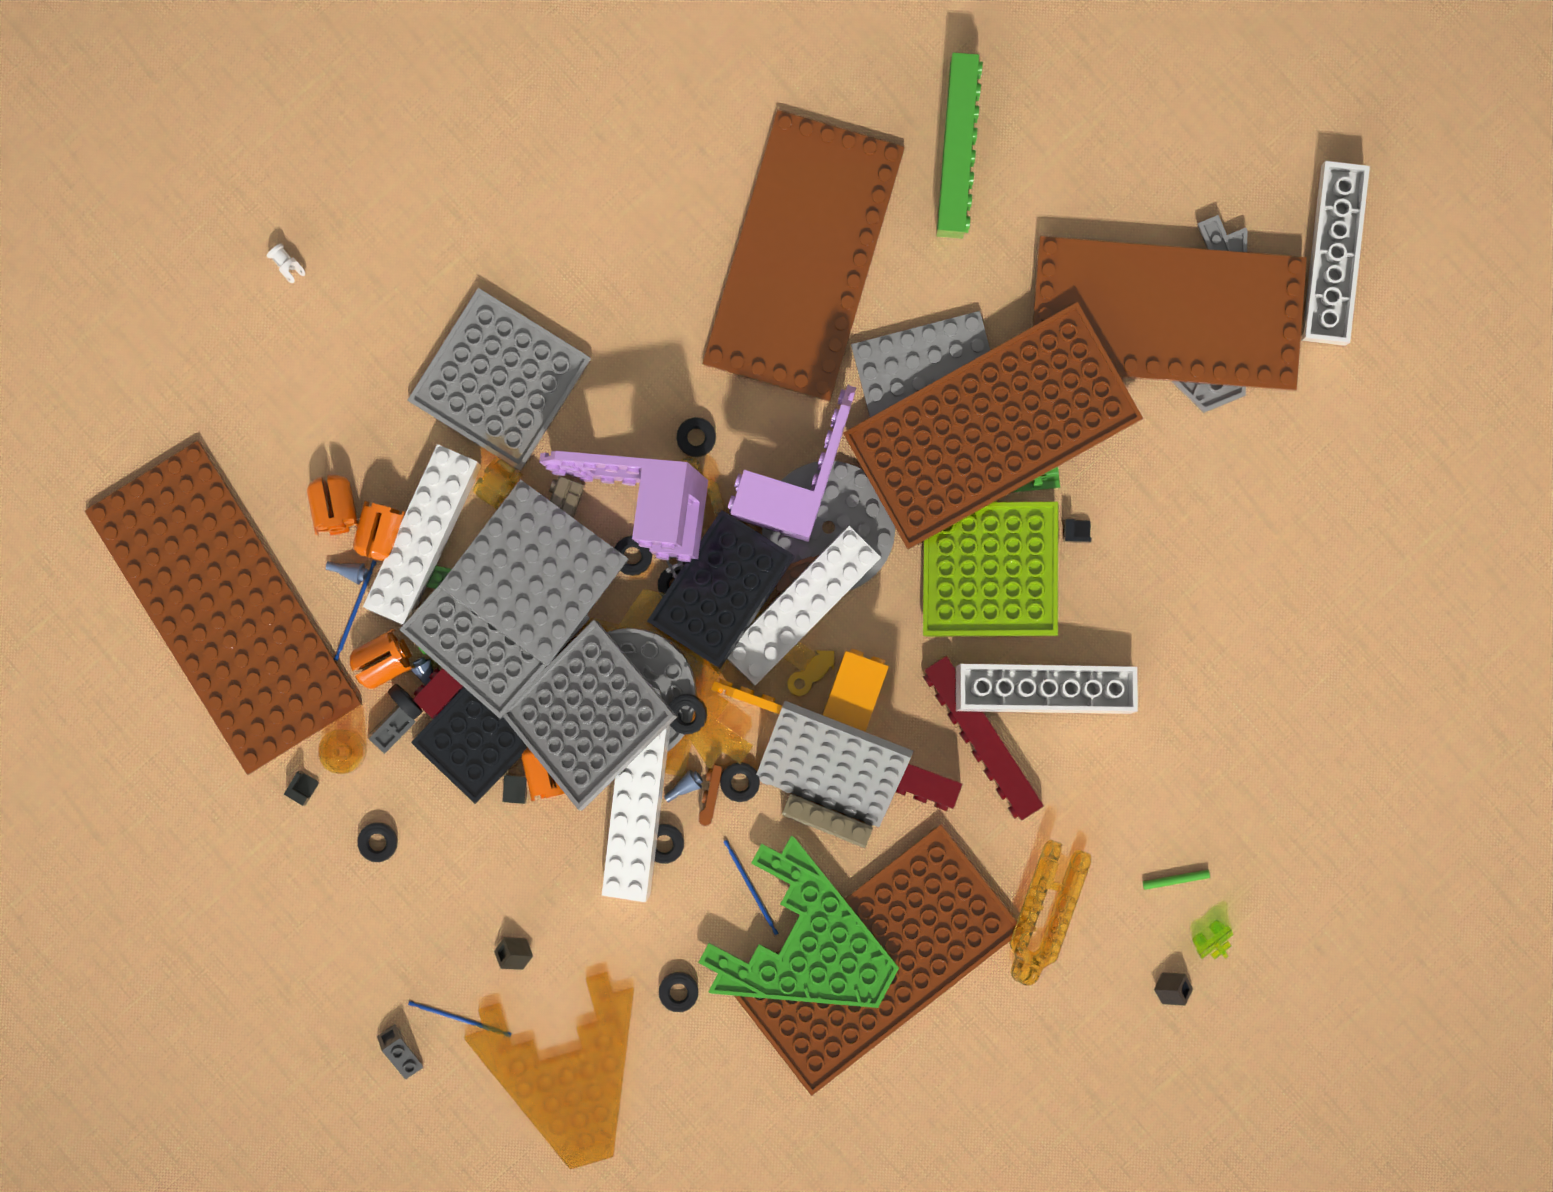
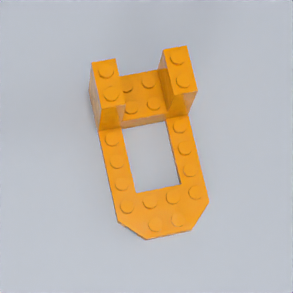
(850, 697)

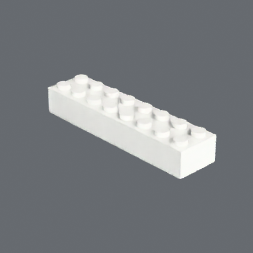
(1335, 253)
(422, 535)
(802, 604)
(1046, 688)
(636, 823)

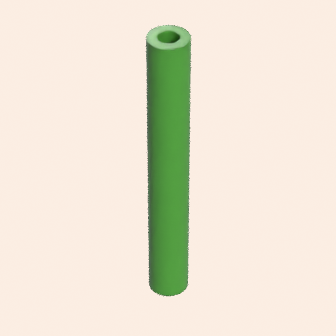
(1176, 879)

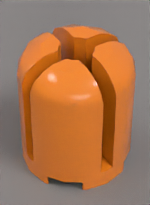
(342, 505)
(377, 531)
(386, 669)
(538, 778)

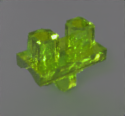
(1205, 947)

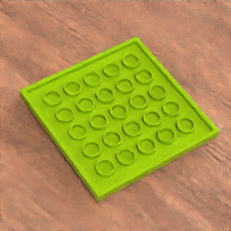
(994, 573)

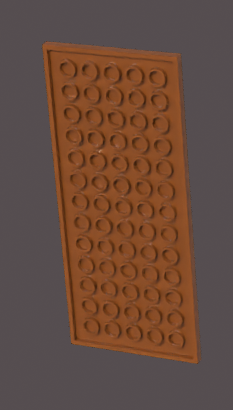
(223, 607)

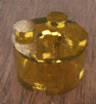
(497, 482)
(329, 751)

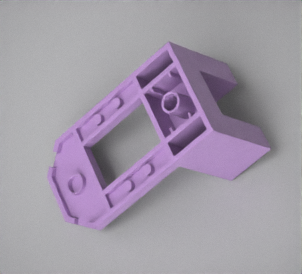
(668, 499)
(783, 505)

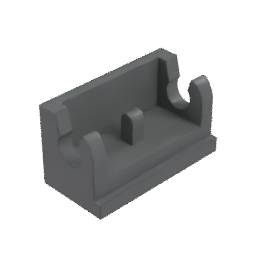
(390, 729)

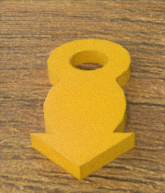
(814, 671)

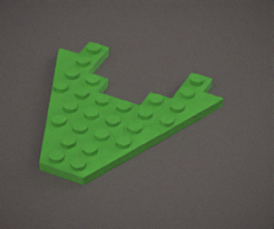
(827, 953)

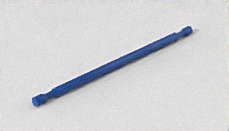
(357, 604)
(751, 887)
(455, 1017)

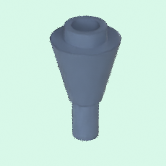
(353, 571)
(423, 669)
(690, 782)

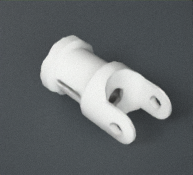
(285, 262)

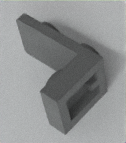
(398, 1052)

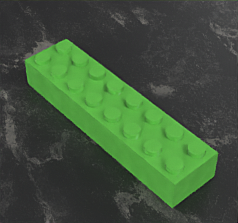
(958, 142)

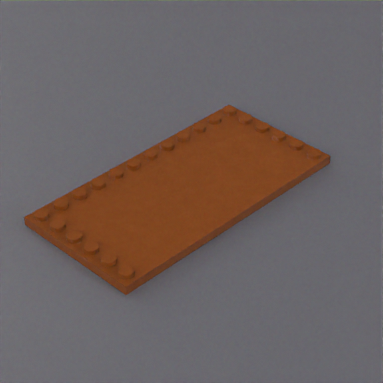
(803, 255)
(1181, 309)
(993, 425)
(934, 924)

